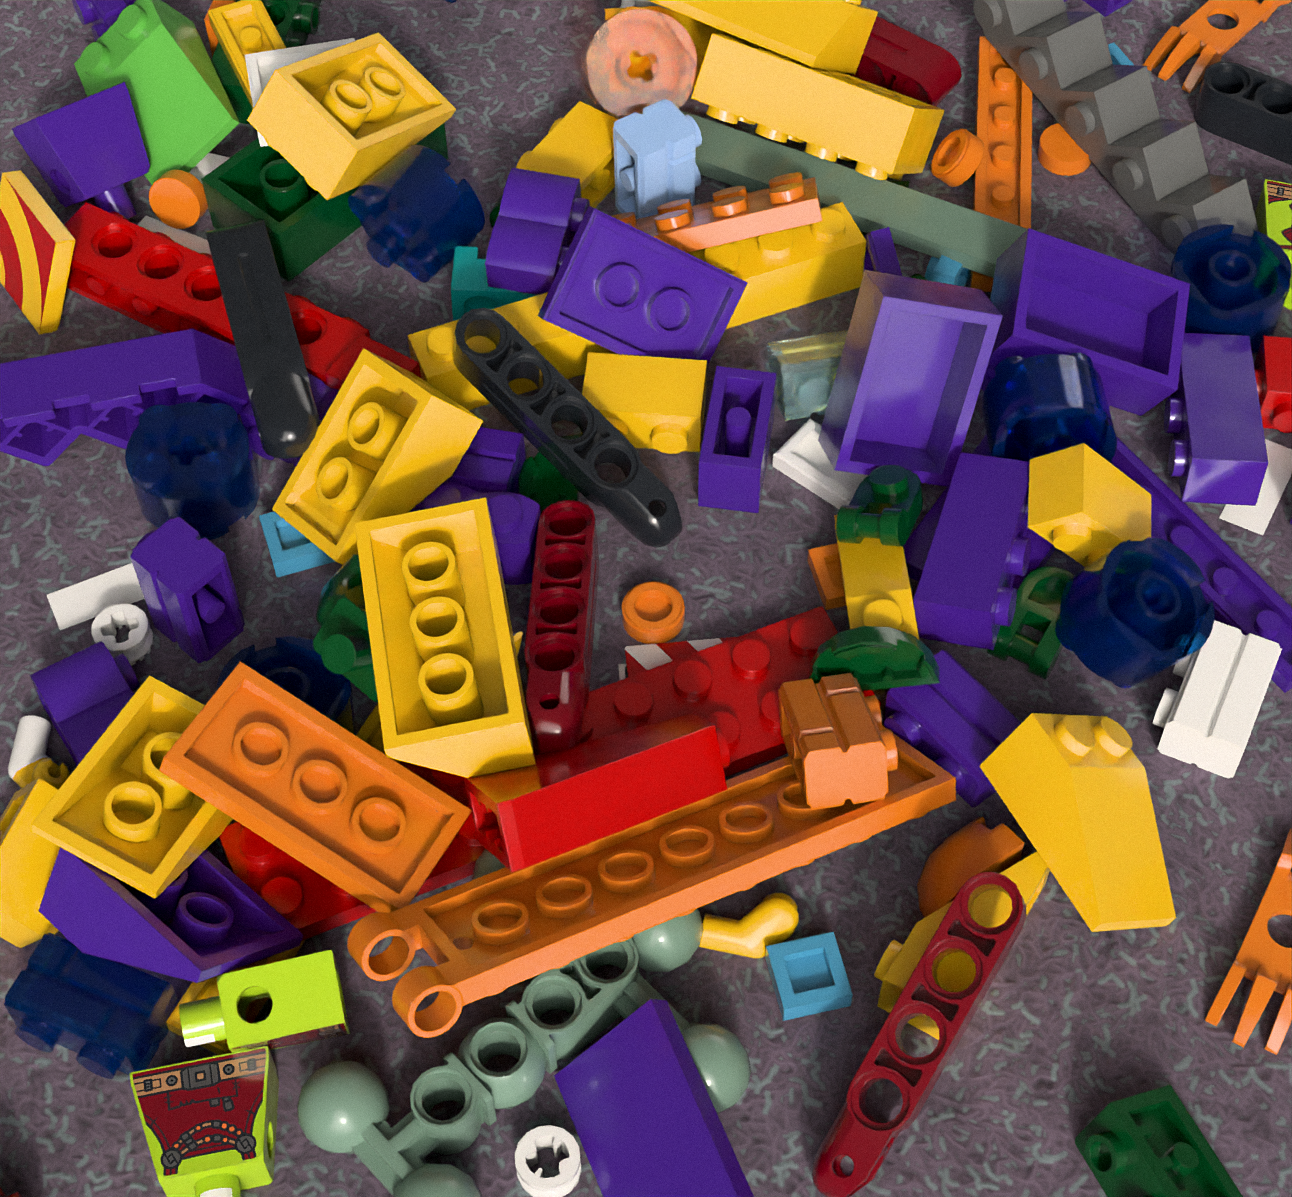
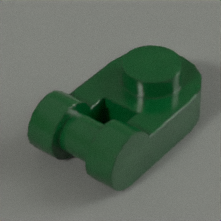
(882, 507)
(1039, 608)

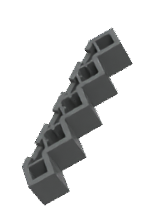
(1115, 118)

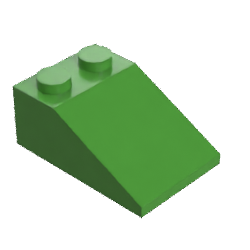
(168, 80)

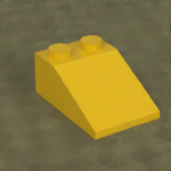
(347, 113)
(374, 454)
(123, 809)
(1087, 815)

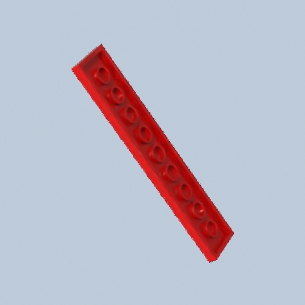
(724, 684)

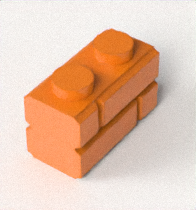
(836, 741)

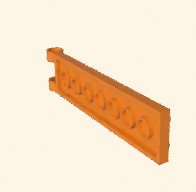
(620, 885)

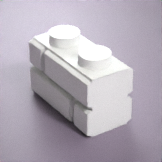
(1217, 699)

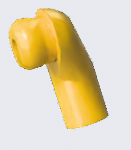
(765, 925)

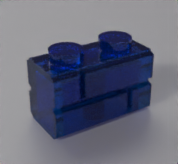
(90, 1007)

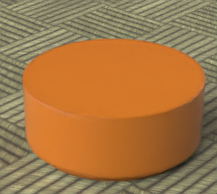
(1060, 152)
(957, 157)
(178, 199)
(653, 612)

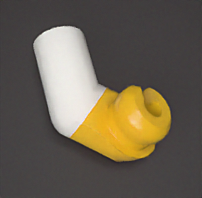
(28, 754)

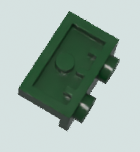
(1152, 1150)

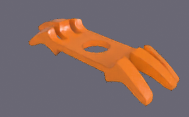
(1199, 36)
(1263, 963)

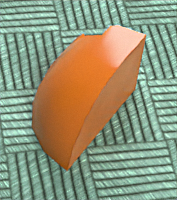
(962, 856)

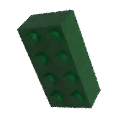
(297, 217)

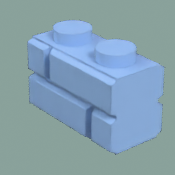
(655, 158)

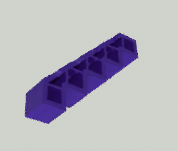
(108, 388)

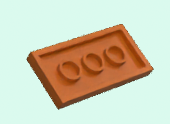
(733, 214)
(315, 790)

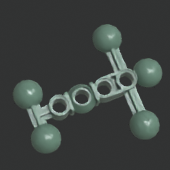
(347, 1104)

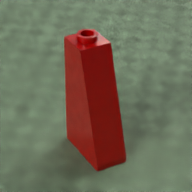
(596, 789)

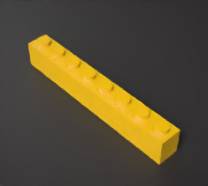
(781, 274)

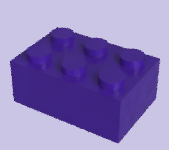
(1092, 304)
(909, 376)

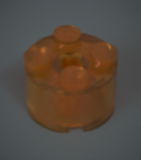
(642, 34)

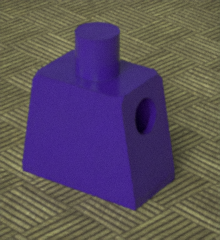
(89, 149)

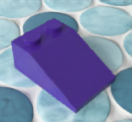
(191, 931)

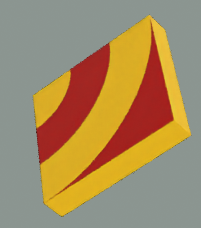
(33, 252)

